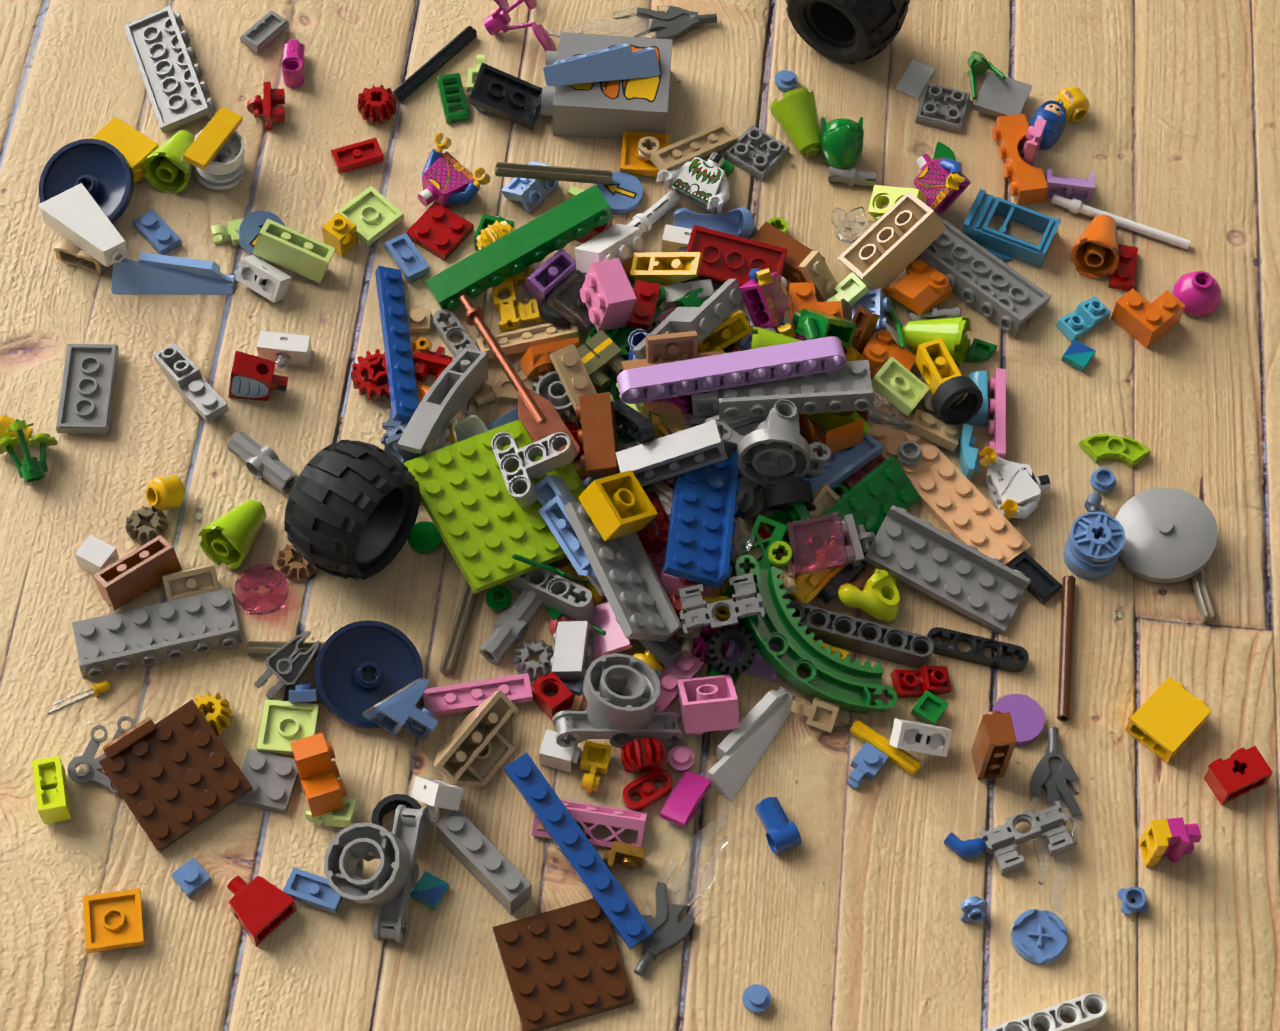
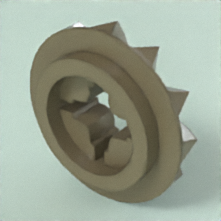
(144, 534)

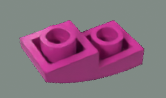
(685, 798)

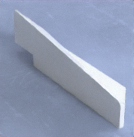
(746, 744)

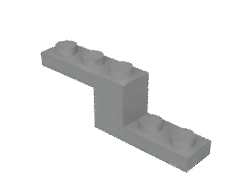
(699, 319)

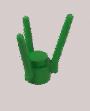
(979, 65)

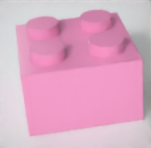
(608, 295)
(708, 704)

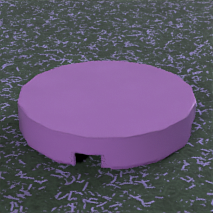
(1025, 714)

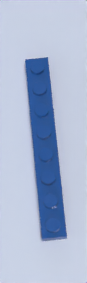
(397, 343)
(578, 851)

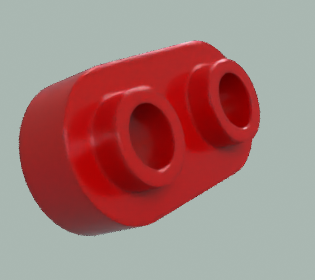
(645, 789)

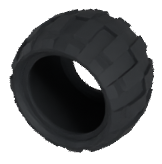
(847, 28)
(352, 509)

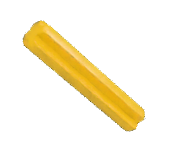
(897, 756)

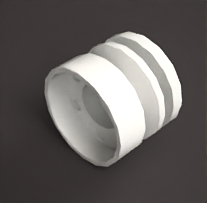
(226, 168)

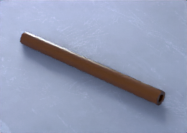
(1066, 648)

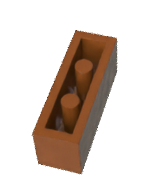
(796, 251)
(598, 434)
(137, 572)
(993, 745)

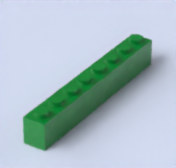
(520, 248)

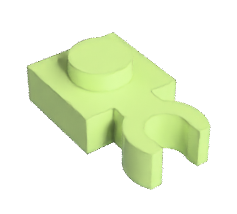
(339, 818)

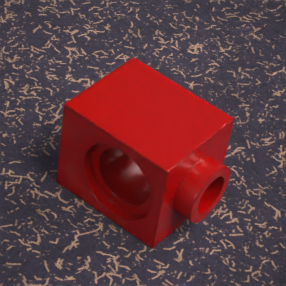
(551, 705)

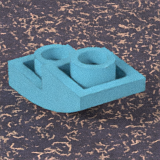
(1084, 319)
(967, 453)

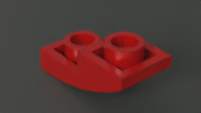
(915, 682)

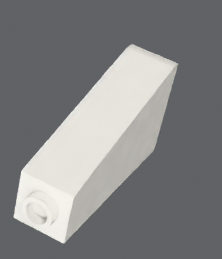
(84, 224)

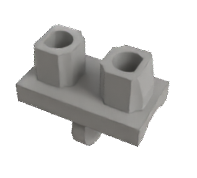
(855, 540)

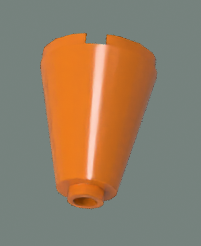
(1097, 248)

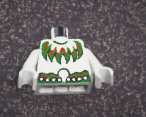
(699, 182)

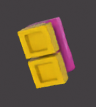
(1168, 839)

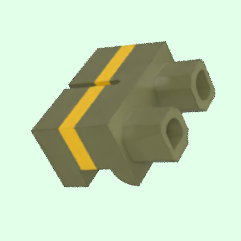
(600, 357)

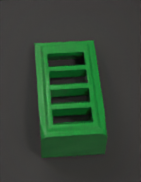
(450, 84)

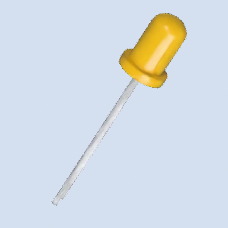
(98, 688)

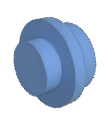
(786, 80)
(1103, 480)
(756, 998)

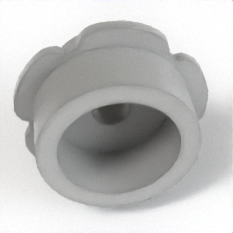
(912, 448)

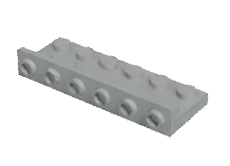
(169, 69)
(984, 280)
(816, 393)
(947, 569)
(626, 580)
(156, 633)

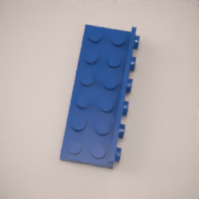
(703, 523)

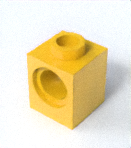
(340, 234)

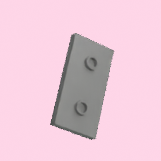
(87, 388)

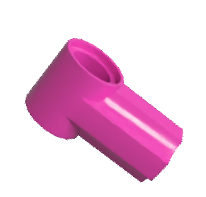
(293, 64)

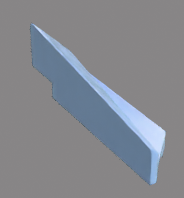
(603, 65)
(170, 276)
(553, 496)

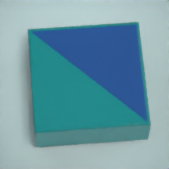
(1078, 355)
(429, 890)

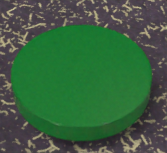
(424, 538)

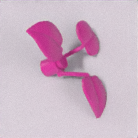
(500, 18)

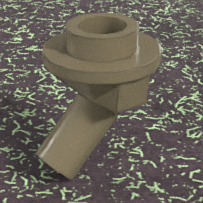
(688, 639)

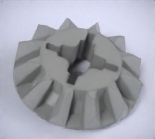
(533, 668)

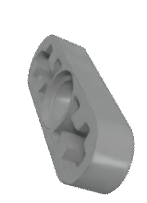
(455, 328)

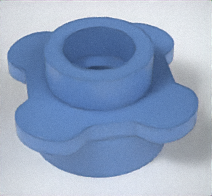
(1138, 895)
(973, 909)

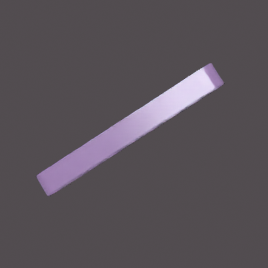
(731, 370)

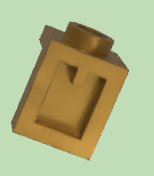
(626, 855)

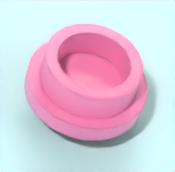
(681, 758)

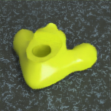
(877, 598)

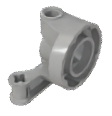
(776, 449)
(619, 707)
(395, 876)

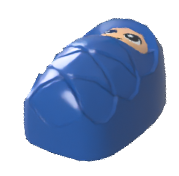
(1056, 119)

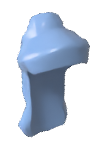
(735, 222)

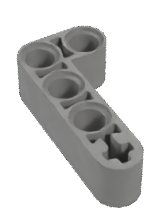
(573, 598)

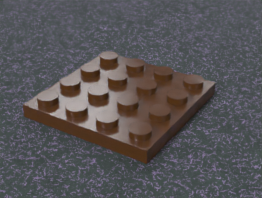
(176, 776)
(563, 965)

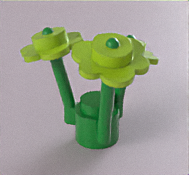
(32, 469)

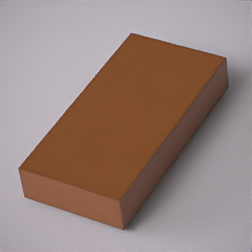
(129, 737)

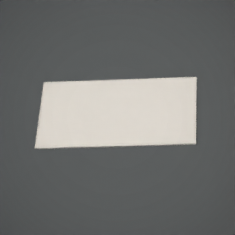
(915, 78)

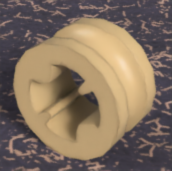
(646, 141)

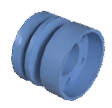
(1094, 545)

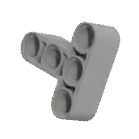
(525, 458)

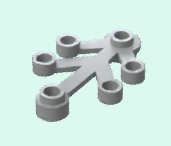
(93, 764)

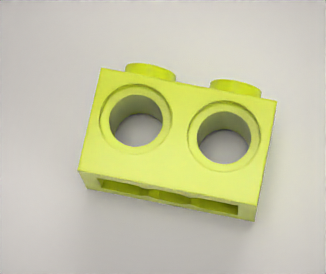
(887, 194)
(51, 790)

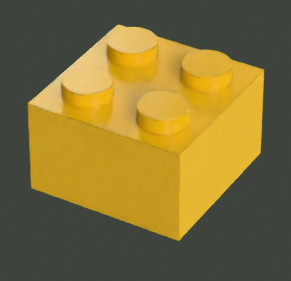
(617, 505)

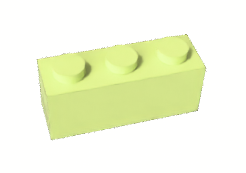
(293, 251)

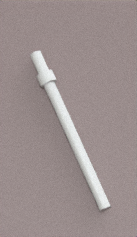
(1075, 206)

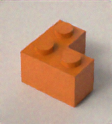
(803, 296)
(1147, 320)
(318, 774)

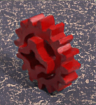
(374, 371)

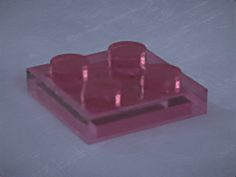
(817, 543)

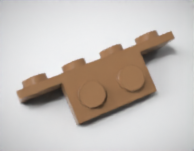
(667, 349)

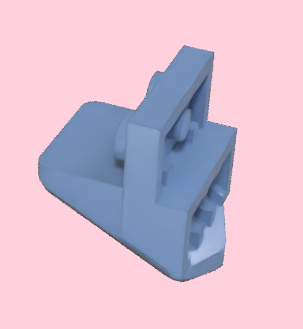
(400, 711)

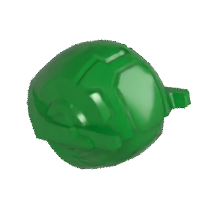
(842, 142)

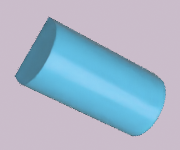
(981, 380)

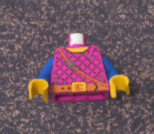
(447, 179)
(940, 182)
(767, 300)

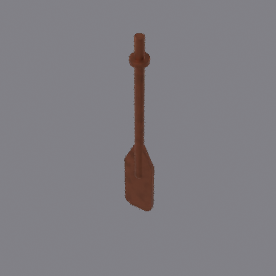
(534, 411)

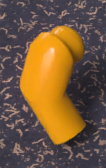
(421, 345)

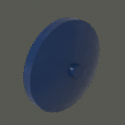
(95, 165)
(363, 667)

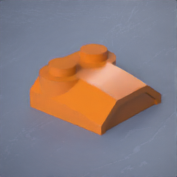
(920, 287)
(881, 348)
(537, 359)

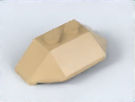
(479, 743)

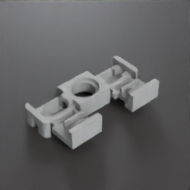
(745, 604)
(1002, 837)

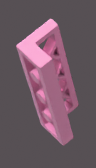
(601, 815)

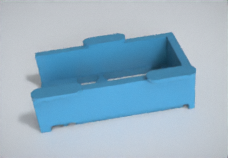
(1004, 245)

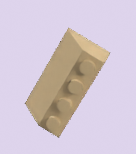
(893, 242)

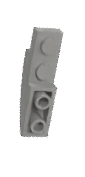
(190, 384)

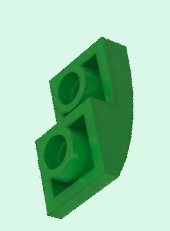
(790, 513)

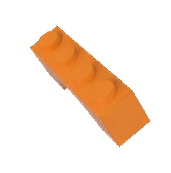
(1026, 182)

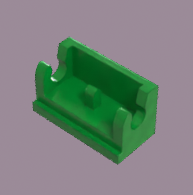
(690, 299)

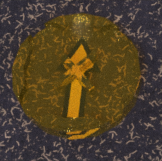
(664, 417)

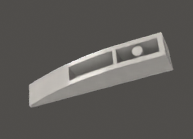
(445, 399)

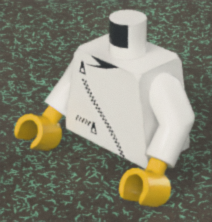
(1012, 485)

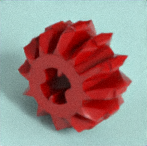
(377, 104)
(643, 755)

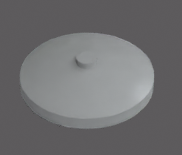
(1167, 535)

